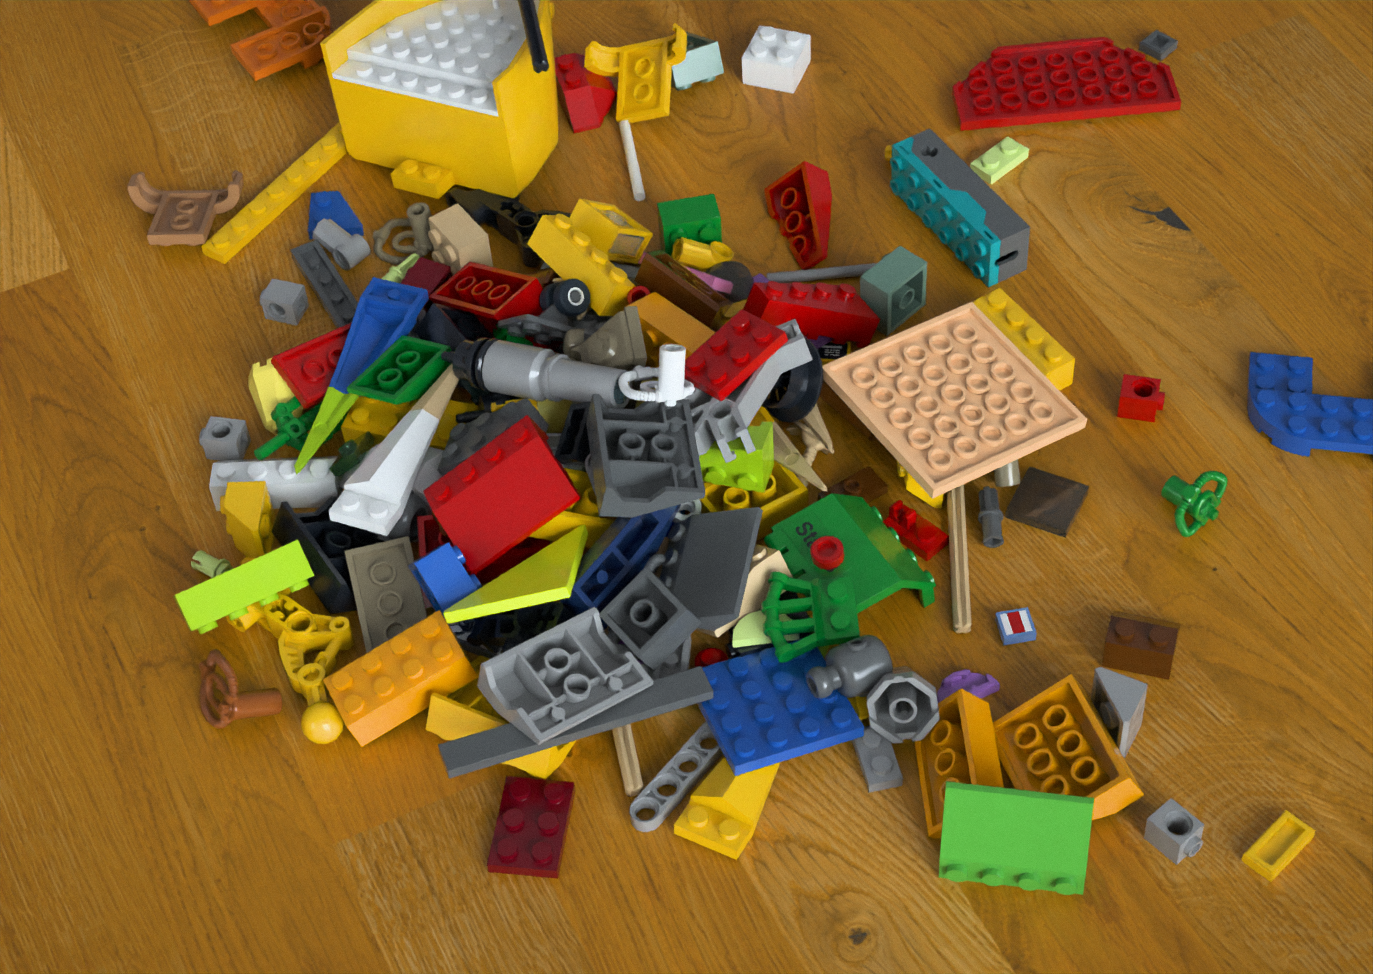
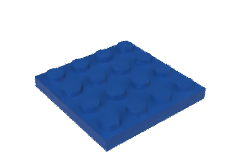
(769, 714)

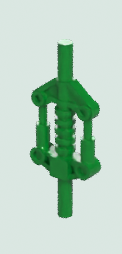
(292, 430)

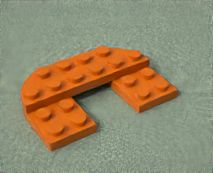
(292, 35)

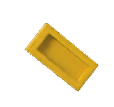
(1278, 845)

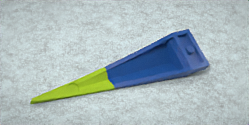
(381, 318)

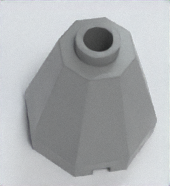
(903, 706)

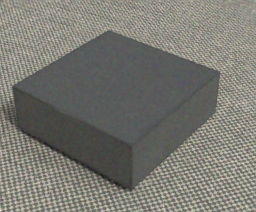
(1158, 45)

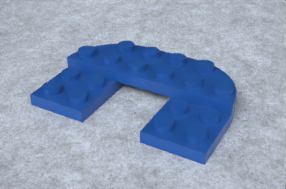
(1297, 420)

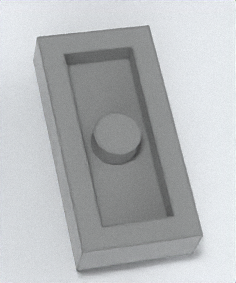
(877, 761)

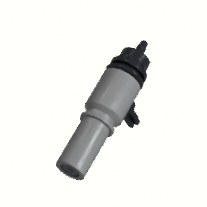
(533, 372)

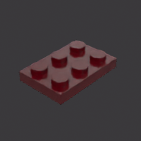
(531, 827)

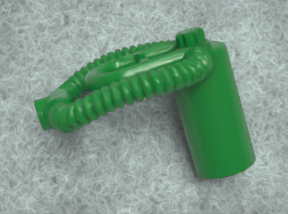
(1193, 501)

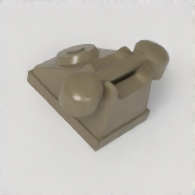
(613, 345)

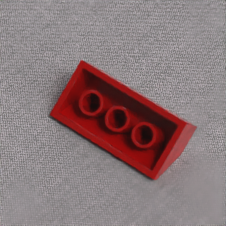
(490, 292)

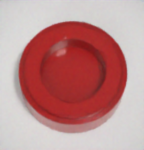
(827, 552)

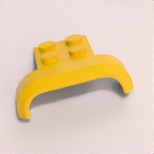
(641, 72)

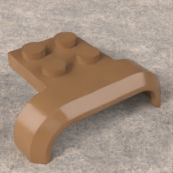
(183, 214)

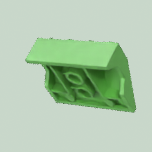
(1015, 838)

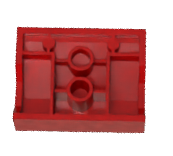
(501, 494)

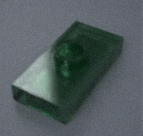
(351, 454)

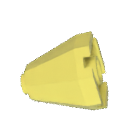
(267, 391)

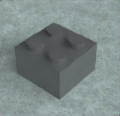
(649, 618)

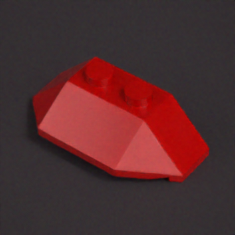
(581, 93)

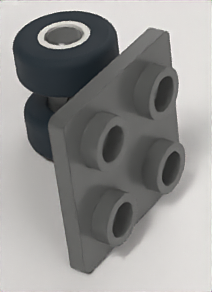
(557, 303)

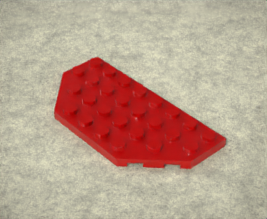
(1062, 84)

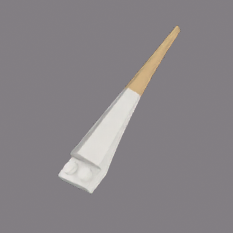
(382, 484)

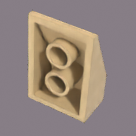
(763, 563)

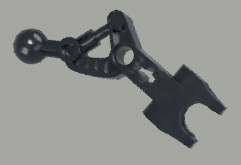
(504, 215)

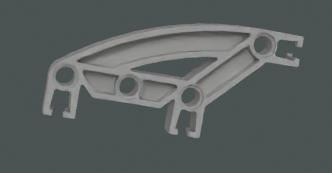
(732, 416)

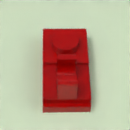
(915, 531)

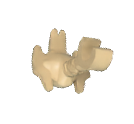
(811, 442)

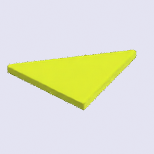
(535, 581)

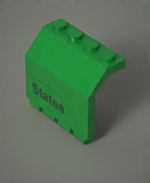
(870, 549)

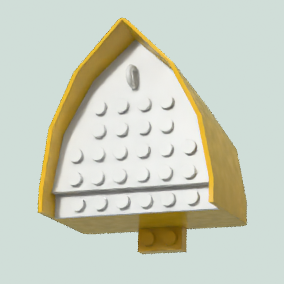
(445, 93)

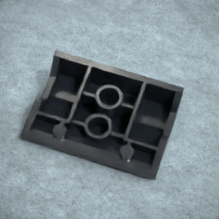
(324, 548)

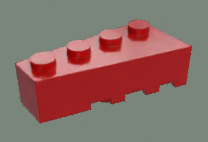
(818, 309)

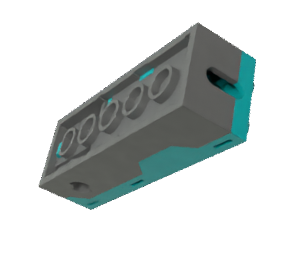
(959, 207)

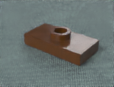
(861, 484)

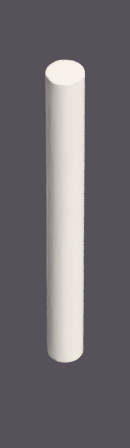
(632, 161)

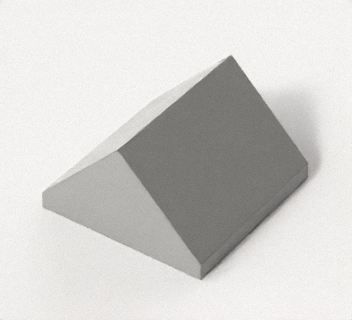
(1120, 705)

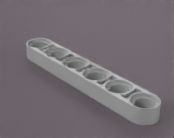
(672, 775)

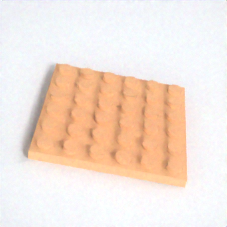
(952, 399)

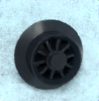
(796, 389)

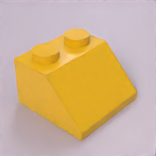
(249, 517)

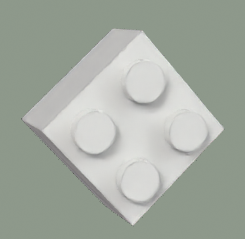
(776, 59)

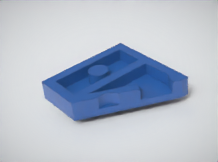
(334, 207)

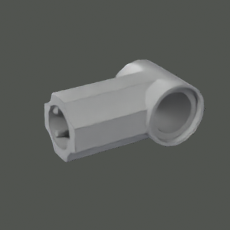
(346, 249)

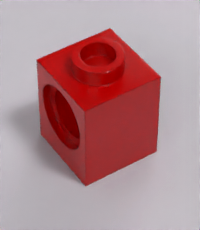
(1140, 398)

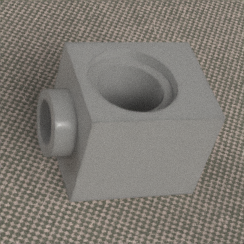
(284, 301)
(225, 439)
(1174, 818)

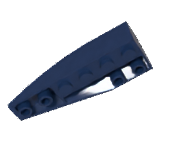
(617, 559)

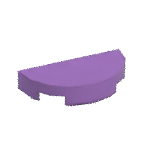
(971, 682)

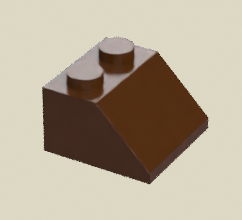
(1140, 644)

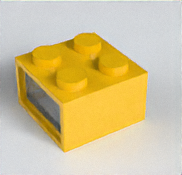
(611, 230)

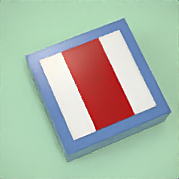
(1015, 626)

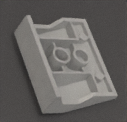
(561, 678)

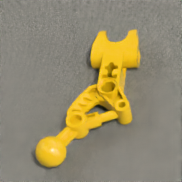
(298, 634)

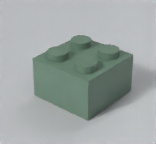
(895, 288)

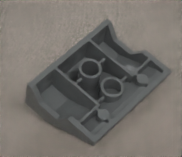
(643, 457)
(711, 563)

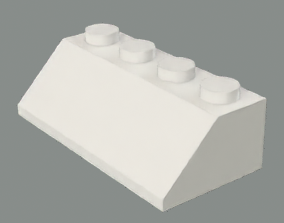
(305, 490)

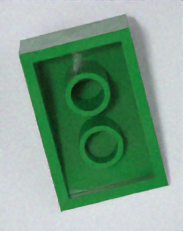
(402, 371)

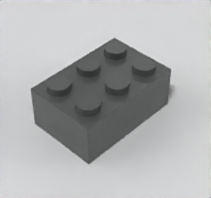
(472, 436)

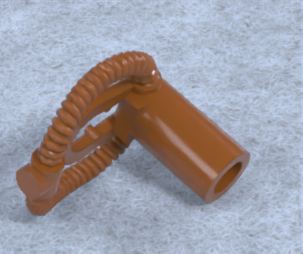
(235, 704)

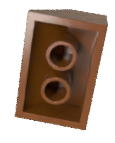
(682, 288)

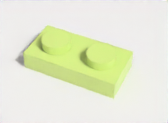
(999, 160)

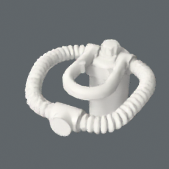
(670, 384)

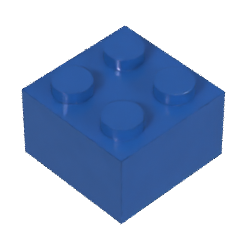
(444, 577)

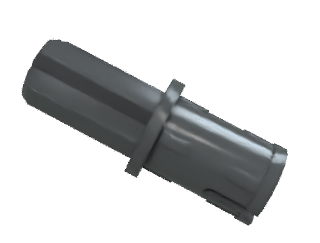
(990, 517)

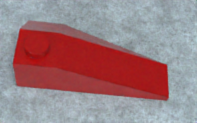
(802, 209)

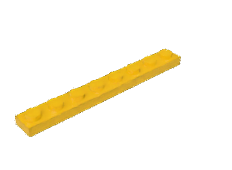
(276, 197)

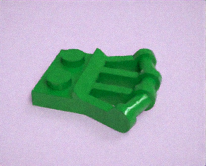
(832, 609)

